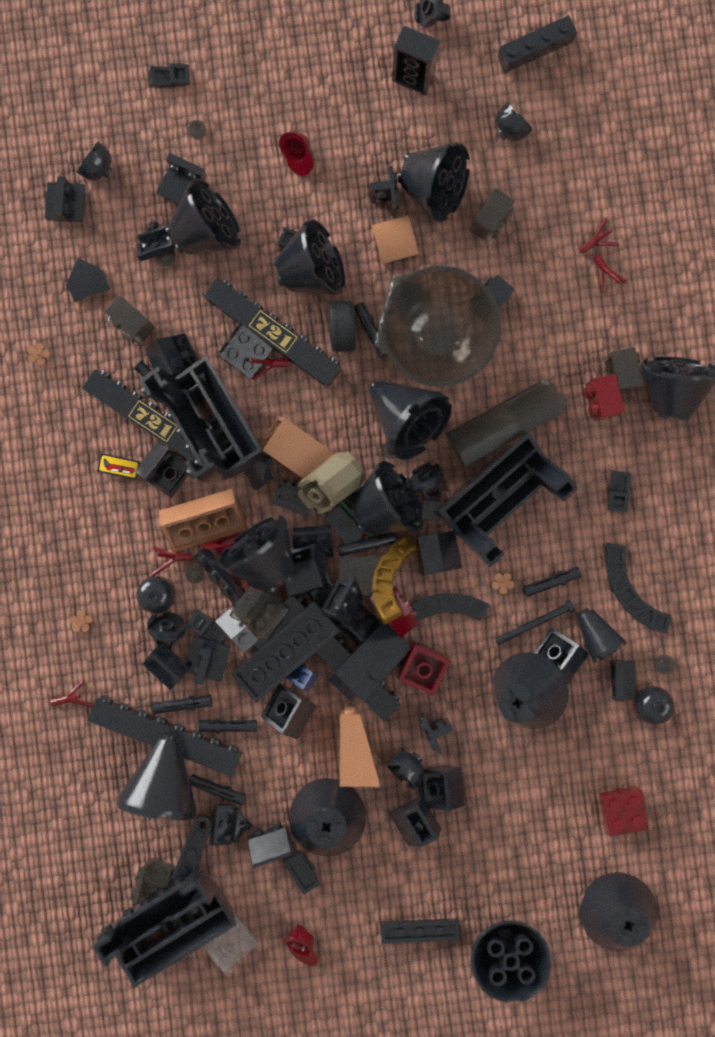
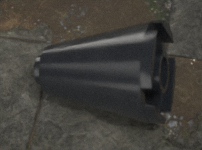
(598, 635)

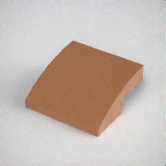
(395, 239)

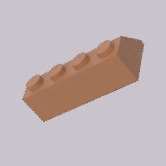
(201, 520)

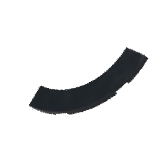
(625, 593)
(449, 603)

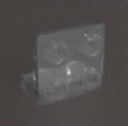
(231, 946)

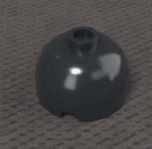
(512, 124)
(96, 163)
(156, 594)
(654, 705)
(407, 768)

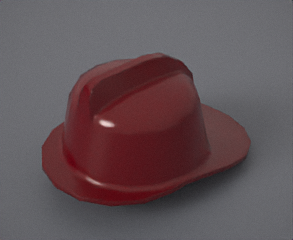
(297, 152)
(220, 544)
(301, 945)

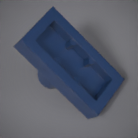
(302, 677)

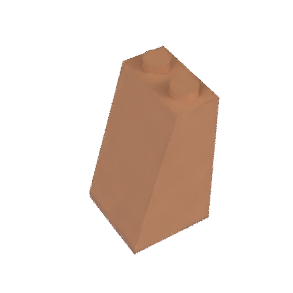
(294, 448)
(356, 756)

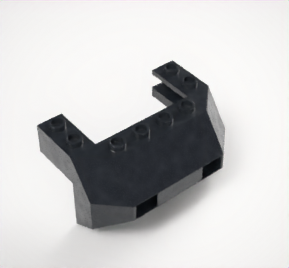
(205, 434)
(499, 491)
(177, 916)

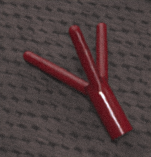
(595, 241)
(604, 269)
(272, 363)
(174, 557)
(70, 699)

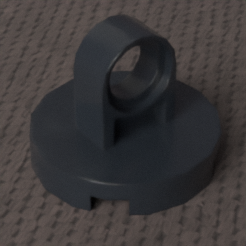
(429, 11)
(425, 478)
(166, 628)

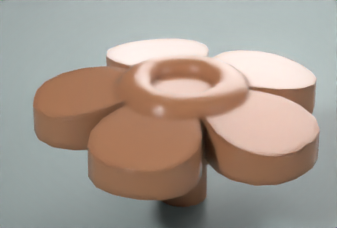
(38, 354)
(502, 583)
(80, 622)

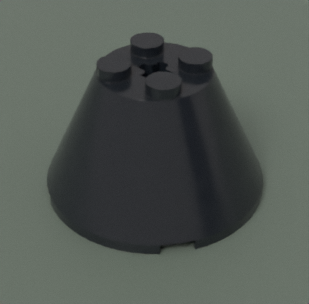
(436, 178)
(203, 221)
(311, 262)
(677, 385)
(387, 503)
(261, 555)
(530, 690)
(327, 817)
(618, 911)
(511, 961)

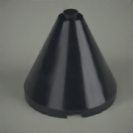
(409, 416)
(160, 785)

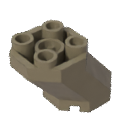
(331, 482)

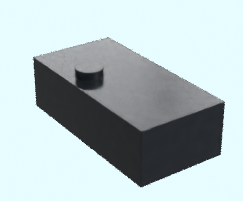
(415, 60)
(369, 664)

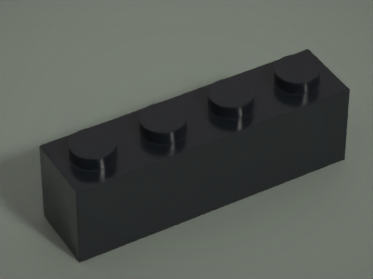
(536, 44)

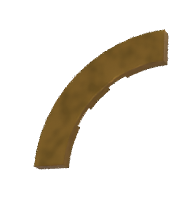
(385, 574)

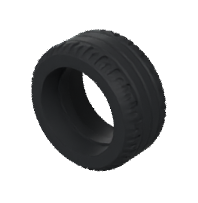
(342, 326)

